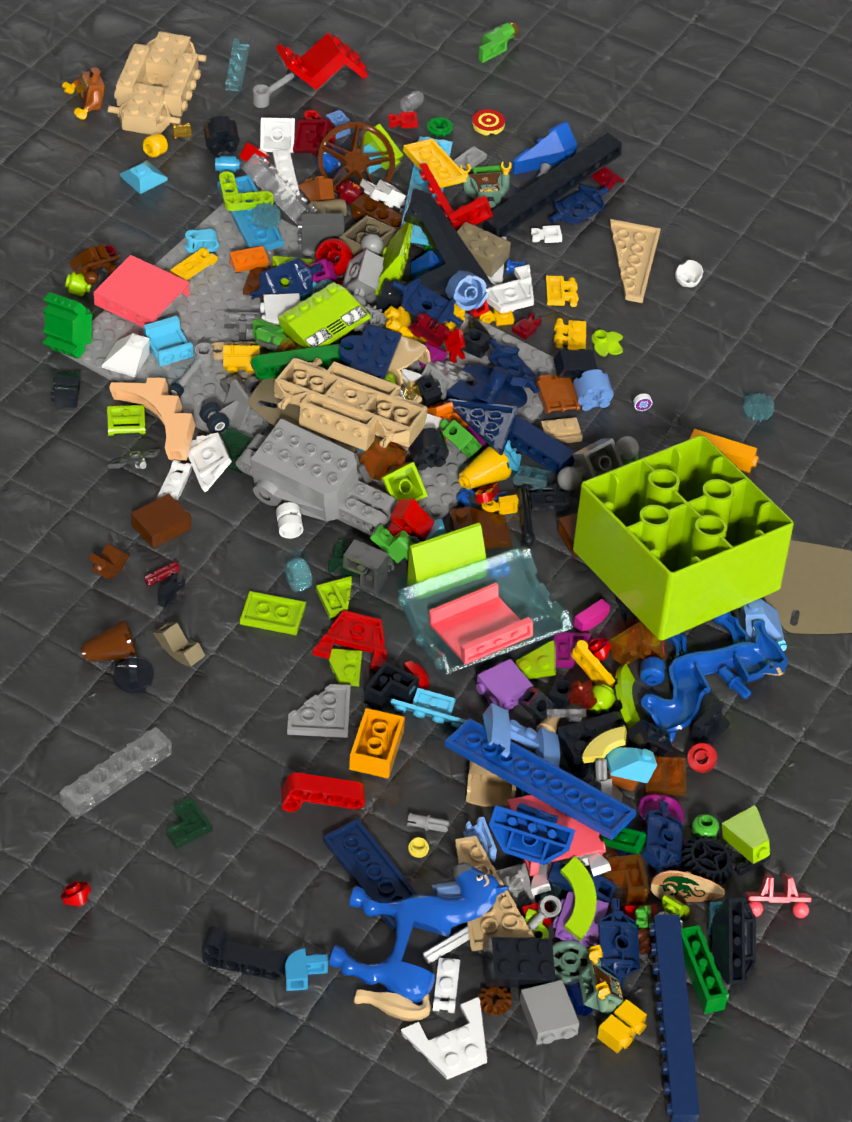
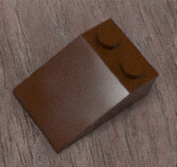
(493, 525)

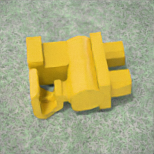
(399, 322)

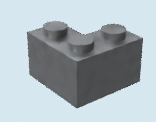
(369, 563)

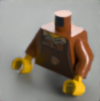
(90, 91)

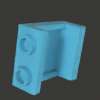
(168, 341)

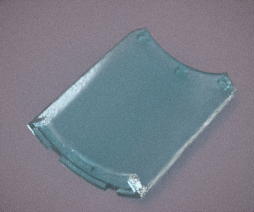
(517, 588)

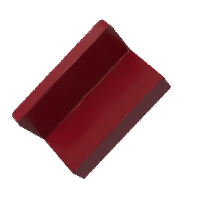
(607, 177)

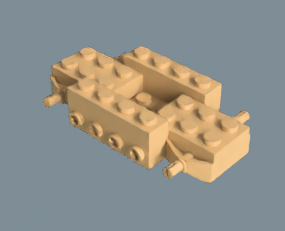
(157, 83)
(349, 404)

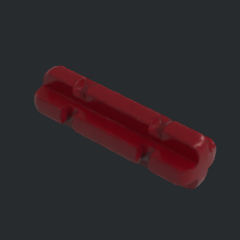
(161, 573)

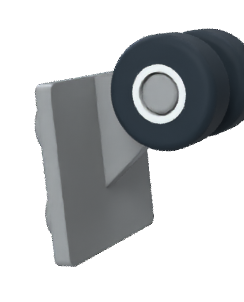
(234, 408)

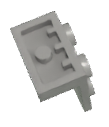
(445, 374)

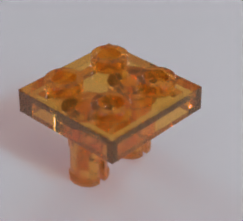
(668, 777)

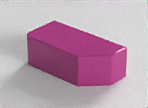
(591, 616)

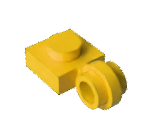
(500, 318)
(504, 506)

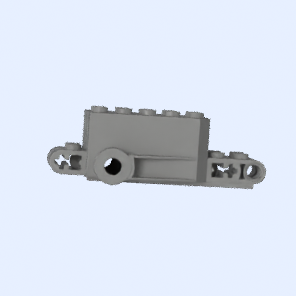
(315, 475)

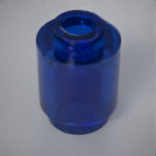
(576, 999)

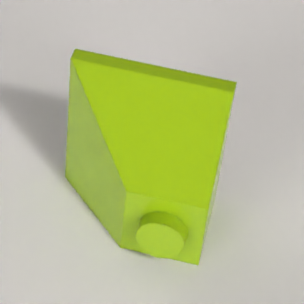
(404, 482)

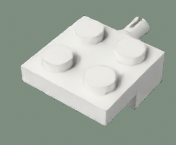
(385, 192)

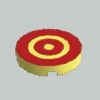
(488, 122)

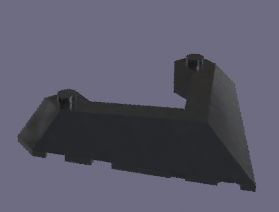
(445, 243)

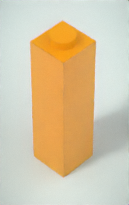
(739, 454)

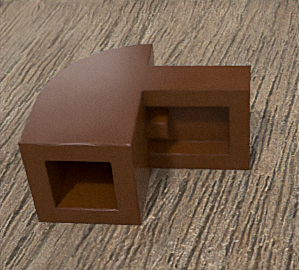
(109, 562)

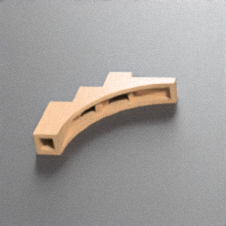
(166, 407)

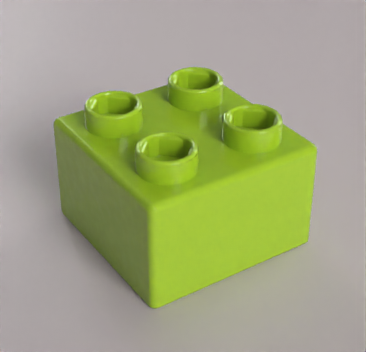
(682, 536)

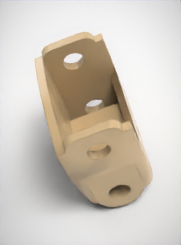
(407, 353)
(487, 788)

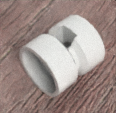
(289, 520)

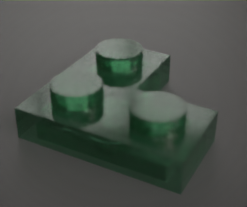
(192, 824)

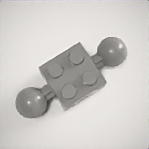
(365, 269)
(596, 460)

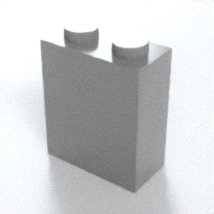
(549, 1012)

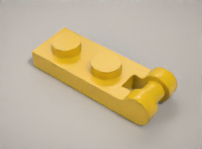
(194, 264)
(591, 665)

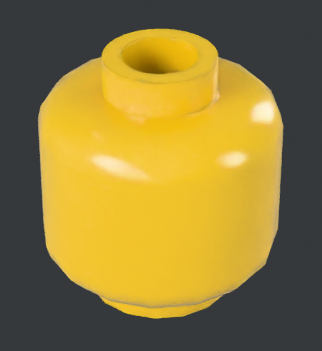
(155, 145)

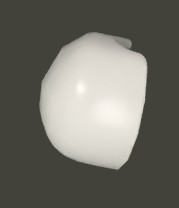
(689, 273)

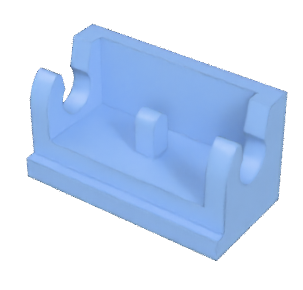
(484, 836)

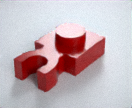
(405, 119)
(454, 345)

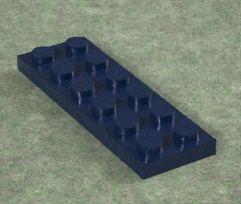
(368, 865)

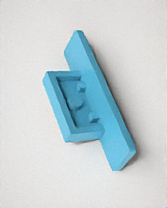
(431, 705)

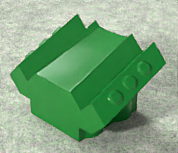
(66, 325)

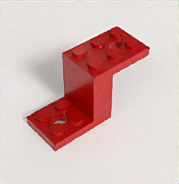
(322, 60)

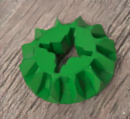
(439, 122)

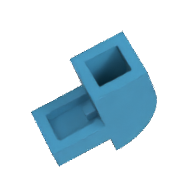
(300, 966)

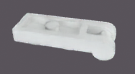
(176, 481)
(446, 984)

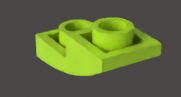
(675, 907)

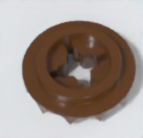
(501, 1006)

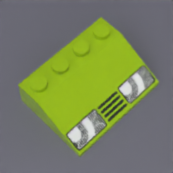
(323, 317)

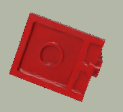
(473, 213)

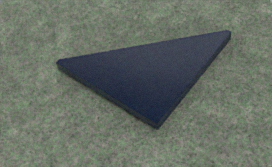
(488, 420)

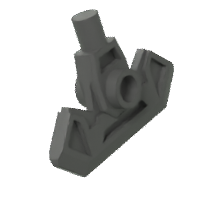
(135, 459)

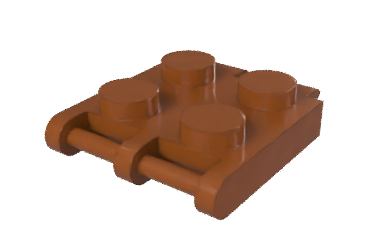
(557, 393)

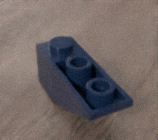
(604, 888)

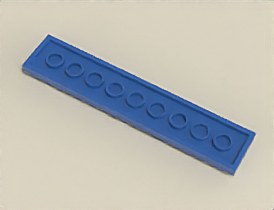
(543, 780)

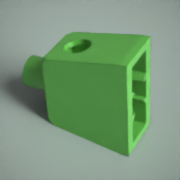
(460, 437)

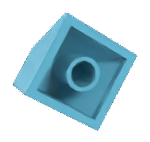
(143, 176)
(631, 763)

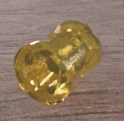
(181, 130)

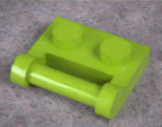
(126, 415)

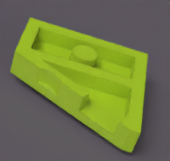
(335, 596)
(539, 662)
(346, 666)

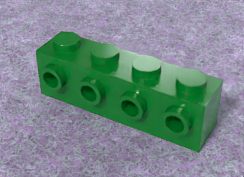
(703, 971)

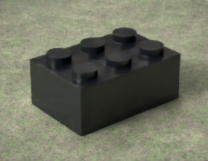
(518, 962)

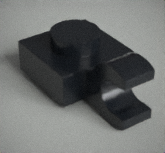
(168, 592)
(627, 616)

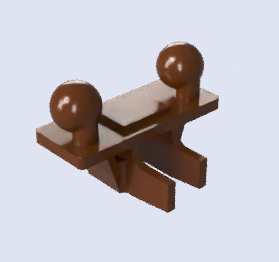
(92, 260)

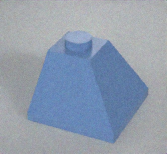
(761, 611)

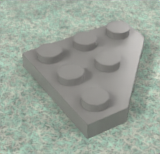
(323, 714)

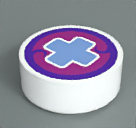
(642, 402)

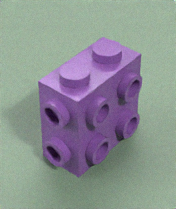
(503, 685)
(567, 908)

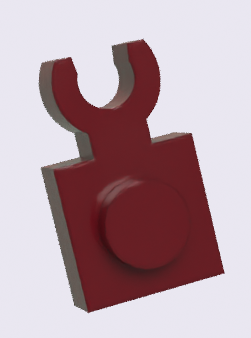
(526, 328)

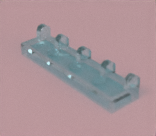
(237, 66)

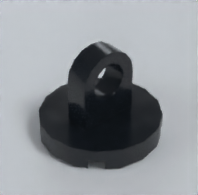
(133, 675)

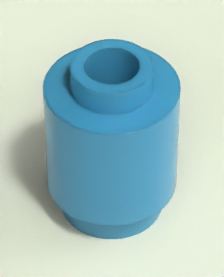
(227, 163)

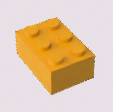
(377, 743)

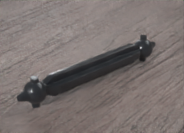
(525, 515)

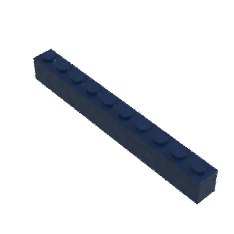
(675, 1019)

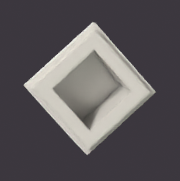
(410, 377)

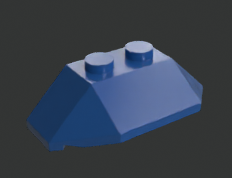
(530, 836)

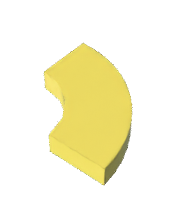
(604, 744)

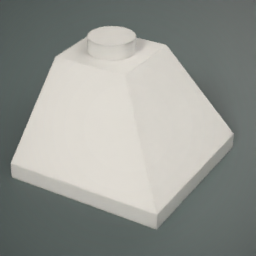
(128, 355)

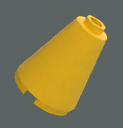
(485, 469)

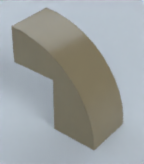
(176, 645)

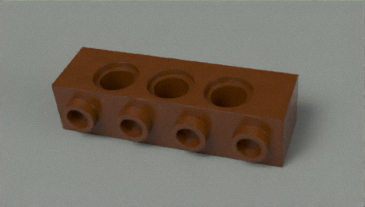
(367, 206)

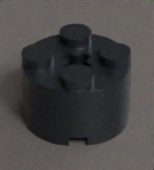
(221, 135)
(429, 449)

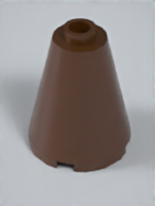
(110, 644)

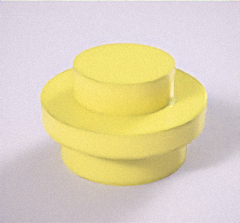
(418, 847)

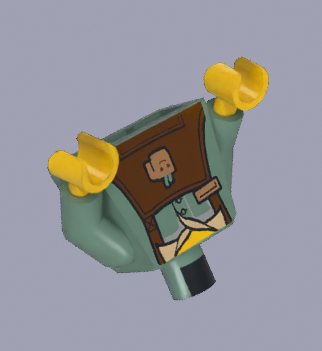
(487, 184)
(599, 987)

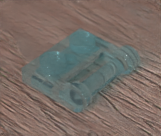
(531, 475)

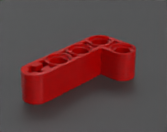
(321, 790)

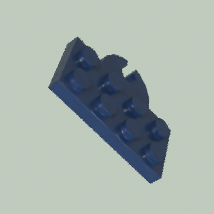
(371, 351)

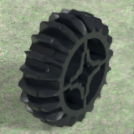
(709, 855)

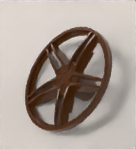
(356, 160)

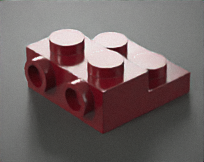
(311, 134)

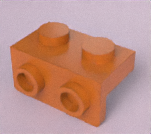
(248, 259)

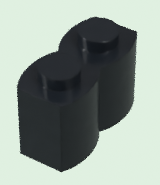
(66, 390)

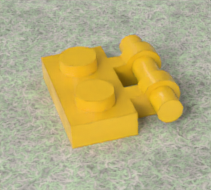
(556, 291)
(576, 334)

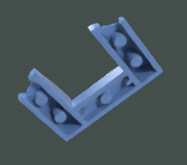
(502, 729)

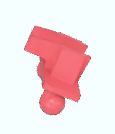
(800, 908)

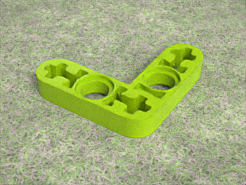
(235, 197)

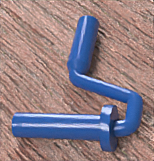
(463, 497)

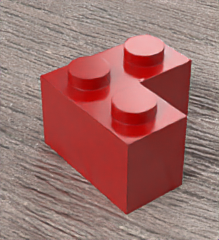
(410, 518)

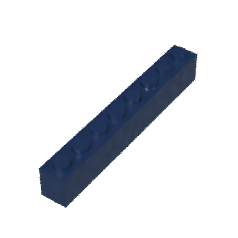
(525, 436)

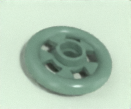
(564, 947)

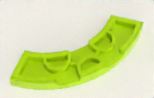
(624, 693)
(585, 898)

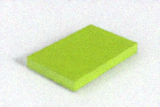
(273, 613)

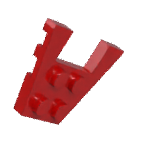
(357, 633)

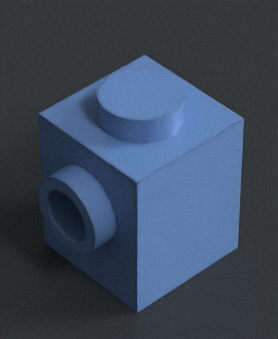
(339, 118)

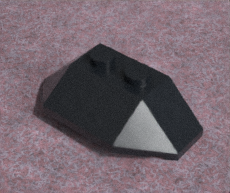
(734, 940)

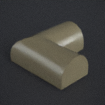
(330, 206)

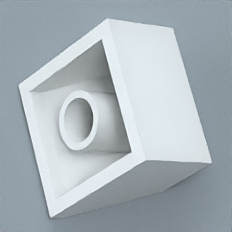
(277, 134)

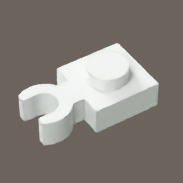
(548, 233)

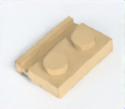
(563, 430)

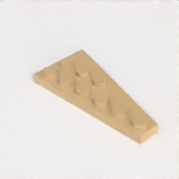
(635, 253)
(503, 917)

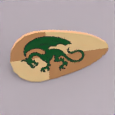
(685, 887)

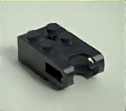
(577, 736)

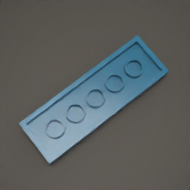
(243, 219)

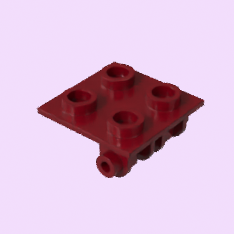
(421, 329)

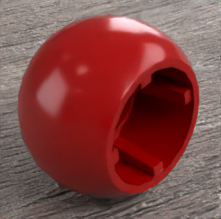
(329, 250)

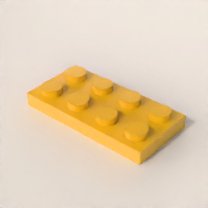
(440, 164)

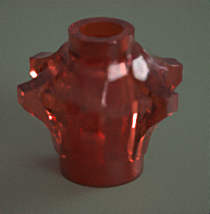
(582, 694)

